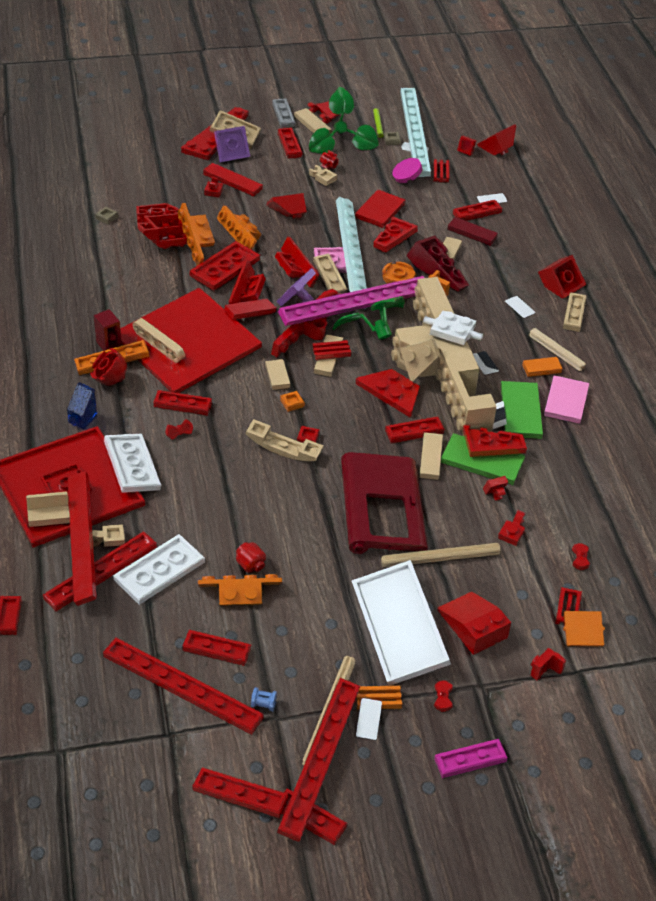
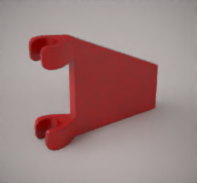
(327, 114)

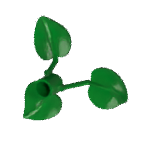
(341, 103)
(381, 326)

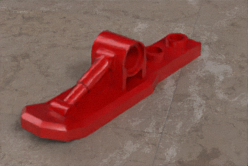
(314, 329)

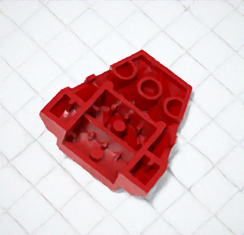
(161, 225)

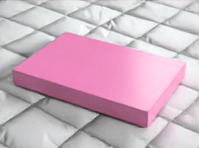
(566, 399)

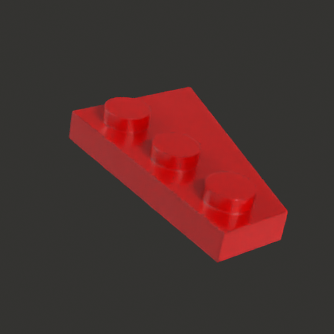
(394, 234)

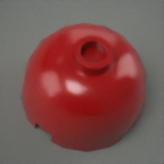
(109, 368)

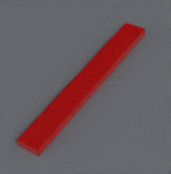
(81, 539)
(184, 686)
(318, 760)

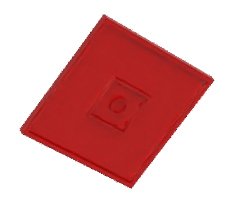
(203, 332)
(48, 470)

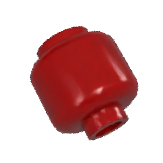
(250, 557)

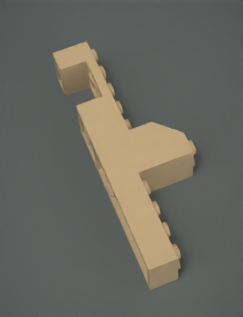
(455, 365)

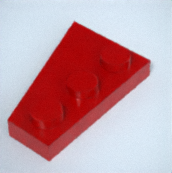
(489, 443)

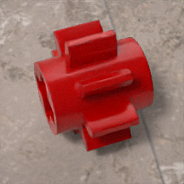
(329, 160)

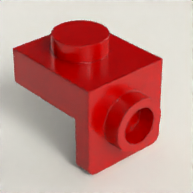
(547, 660)

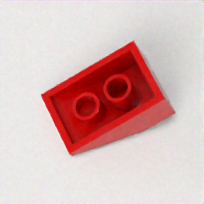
(476, 621)

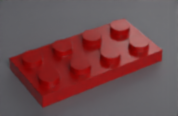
(223, 265)

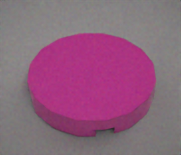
(407, 170)

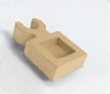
(324, 176)

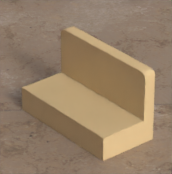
(48, 509)

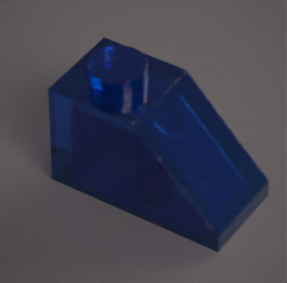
(82, 406)

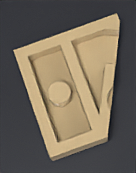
(419, 357)

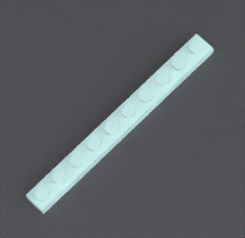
(415, 129)
(351, 245)

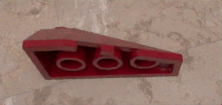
(432, 255)

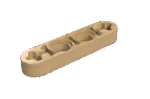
(159, 340)

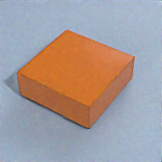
(292, 401)

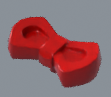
(173, 431)
(581, 561)
(443, 689)

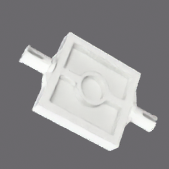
(453, 327)

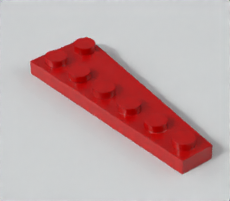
(204, 144)

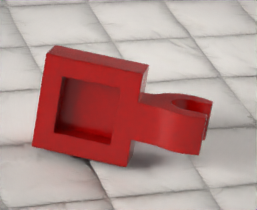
(513, 531)

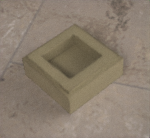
(392, 138)
(106, 215)

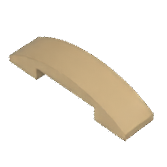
(282, 445)

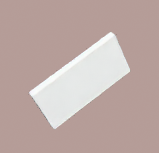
(132, 463)
(159, 569)

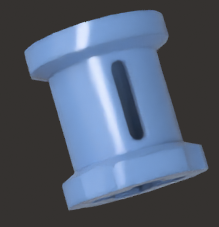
(263, 699)

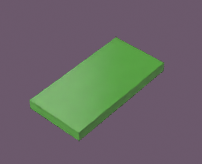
(522, 408)
(492, 466)

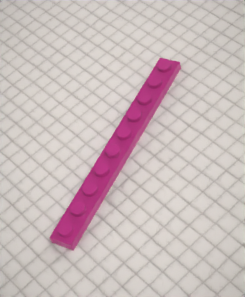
(346, 302)

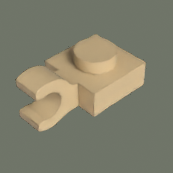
(111, 536)

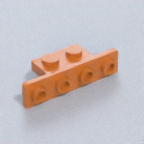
(239, 227)
(197, 232)
(240, 591)

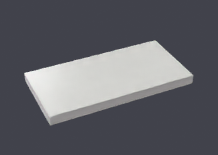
(400, 623)

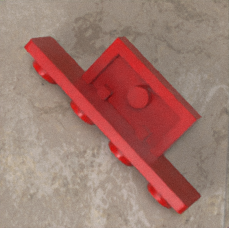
(295, 262)
(247, 285)

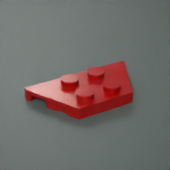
(392, 389)

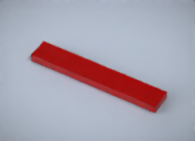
(104, 568)

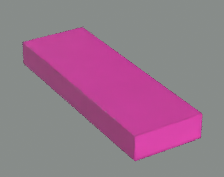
(470, 758)

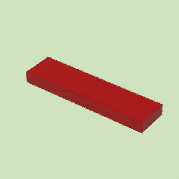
(233, 179)
(240, 792)

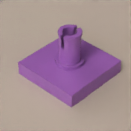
(232, 143)
(298, 289)

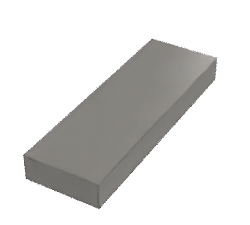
(283, 113)

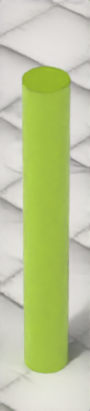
(378, 123)

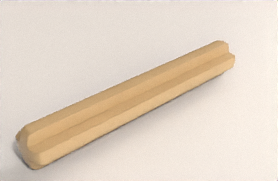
(557, 349)

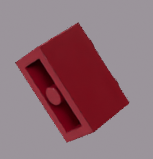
(107, 330)

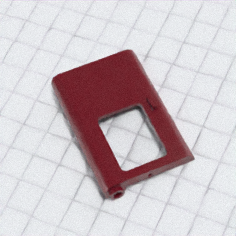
(387, 478)

